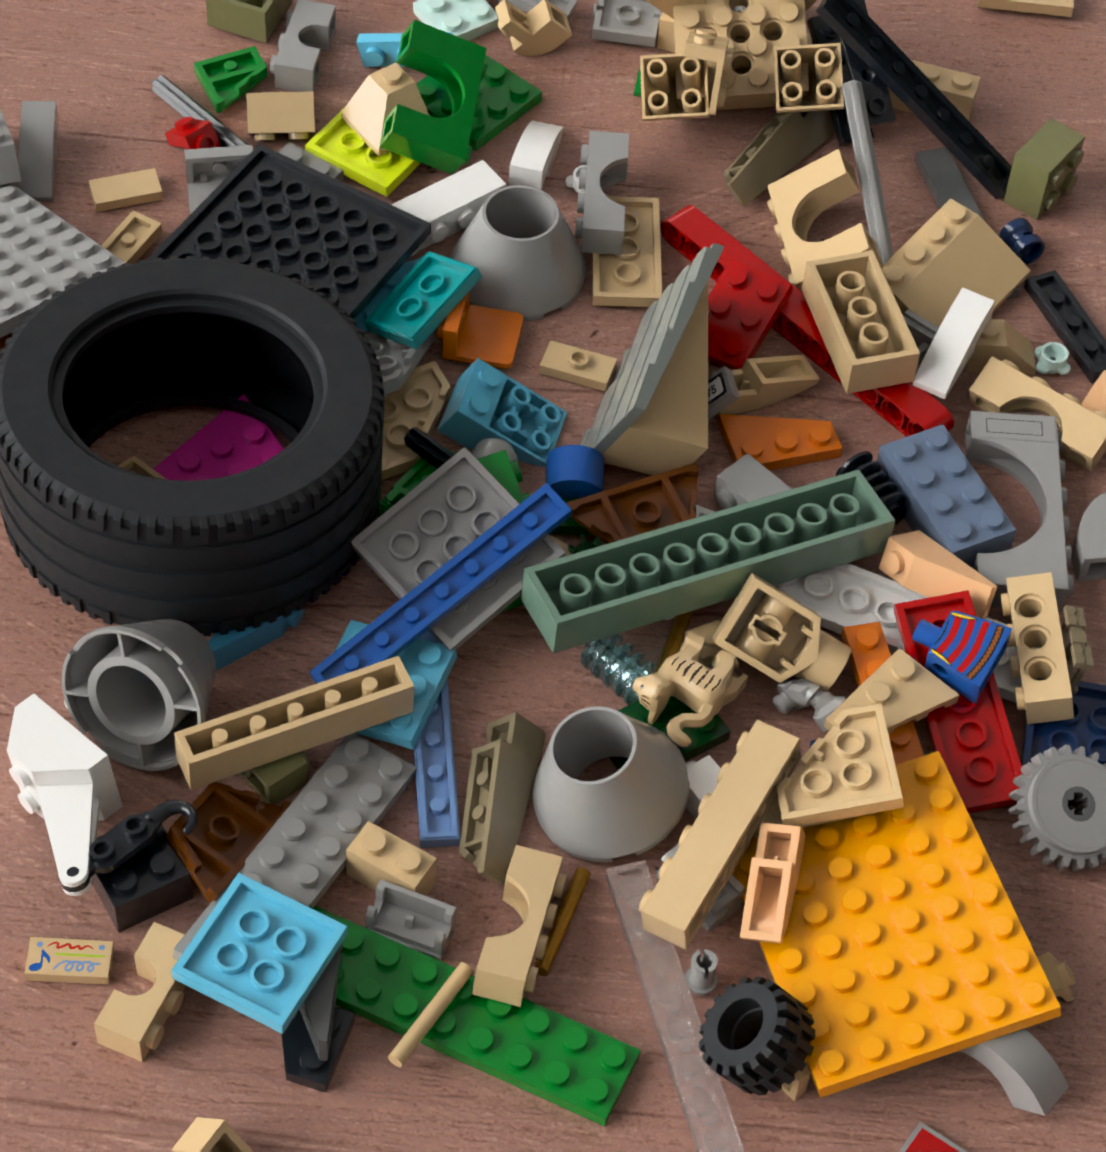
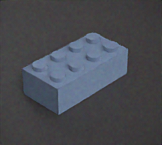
(946, 495)

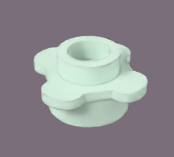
(1052, 359)

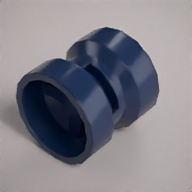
(1021, 240)

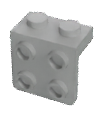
(209, 168)

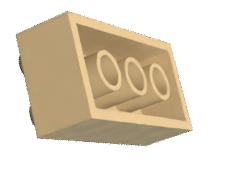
(860, 321)

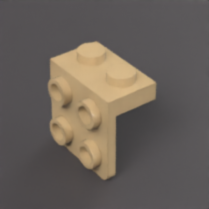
(709, 47)

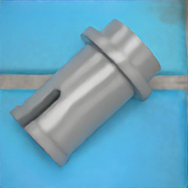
(702, 975)

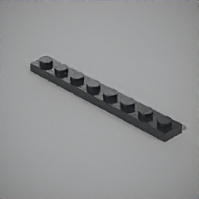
(918, 93)

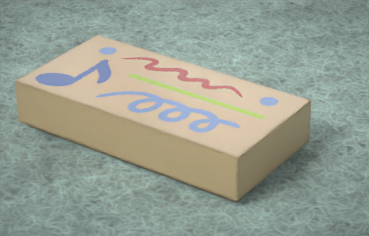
(69, 960)

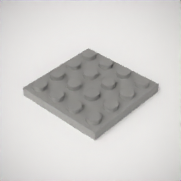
(437, 524)

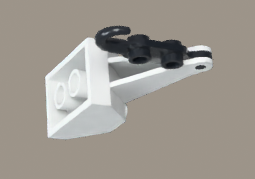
(73, 789)

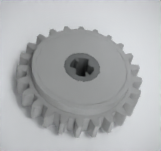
(1043, 809)

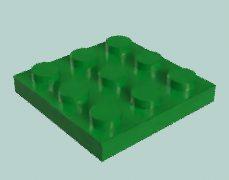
(502, 102)

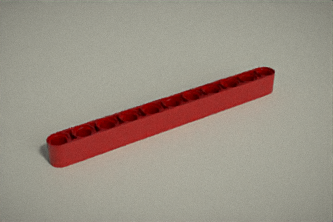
(901, 405)

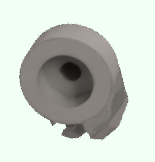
(802, 693)

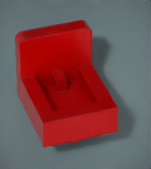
(193, 134)

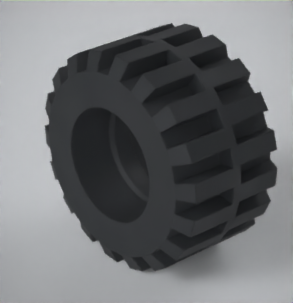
(757, 1036)

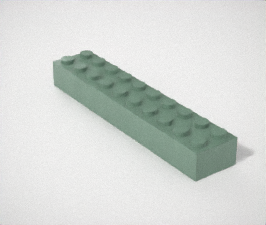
(704, 560)

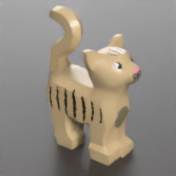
(693, 684)

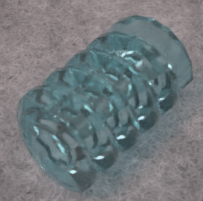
(616, 665)

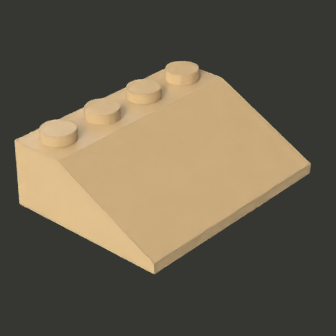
(949, 254)

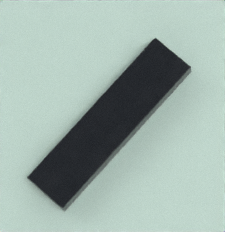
(1069, 322)

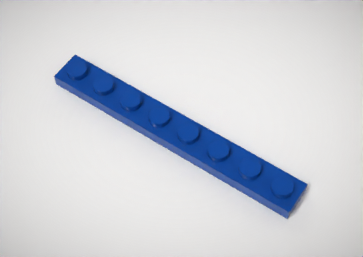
(448, 585)

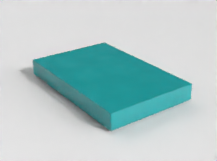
(422, 299)

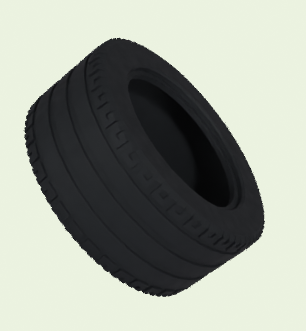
(186, 337)

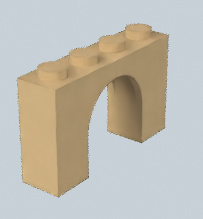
(801, 199)

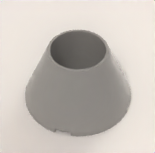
(523, 254)
(139, 688)
(617, 813)

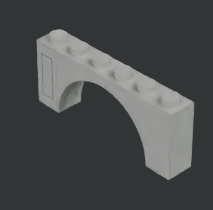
(1029, 452)

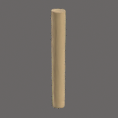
(430, 1014)

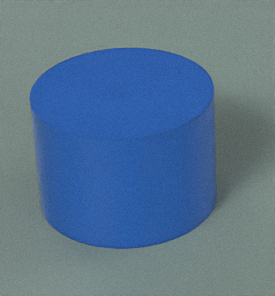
(575, 471)

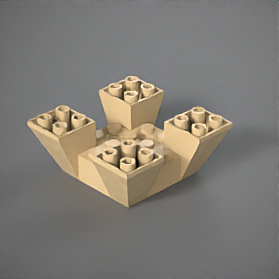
(780, 71)

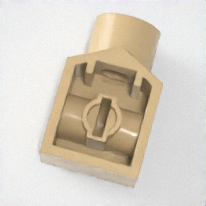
(780, 636)

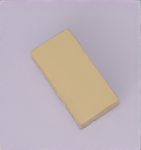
(125, 190)

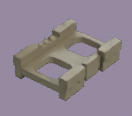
(1076, 650)

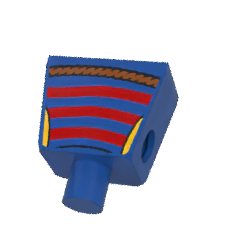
(963, 651)

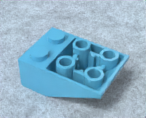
(497, 406)

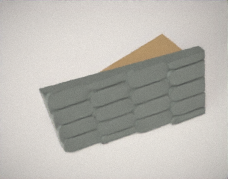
(659, 399)

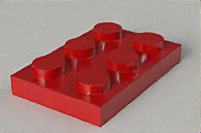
(742, 313)

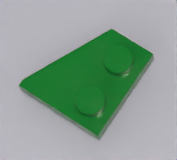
(230, 76)

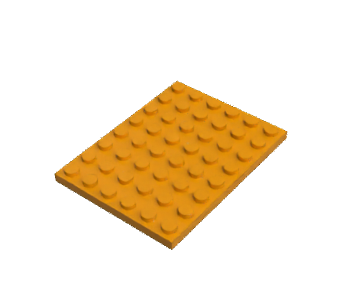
(903, 938)

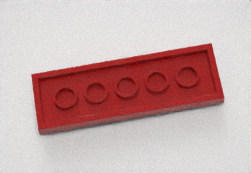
(969, 736)

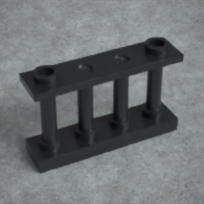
(854, 68)

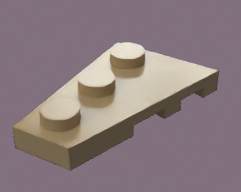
(903, 689)

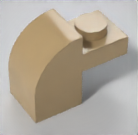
(535, 32)

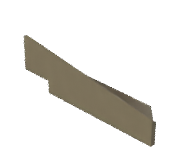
(776, 150)
(499, 794)

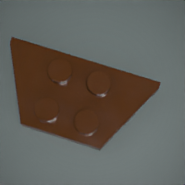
(639, 505)
(225, 835)

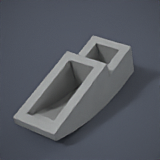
(38, 149)

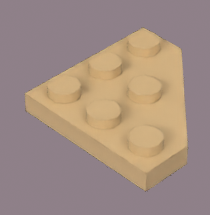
(414, 405)
(844, 772)

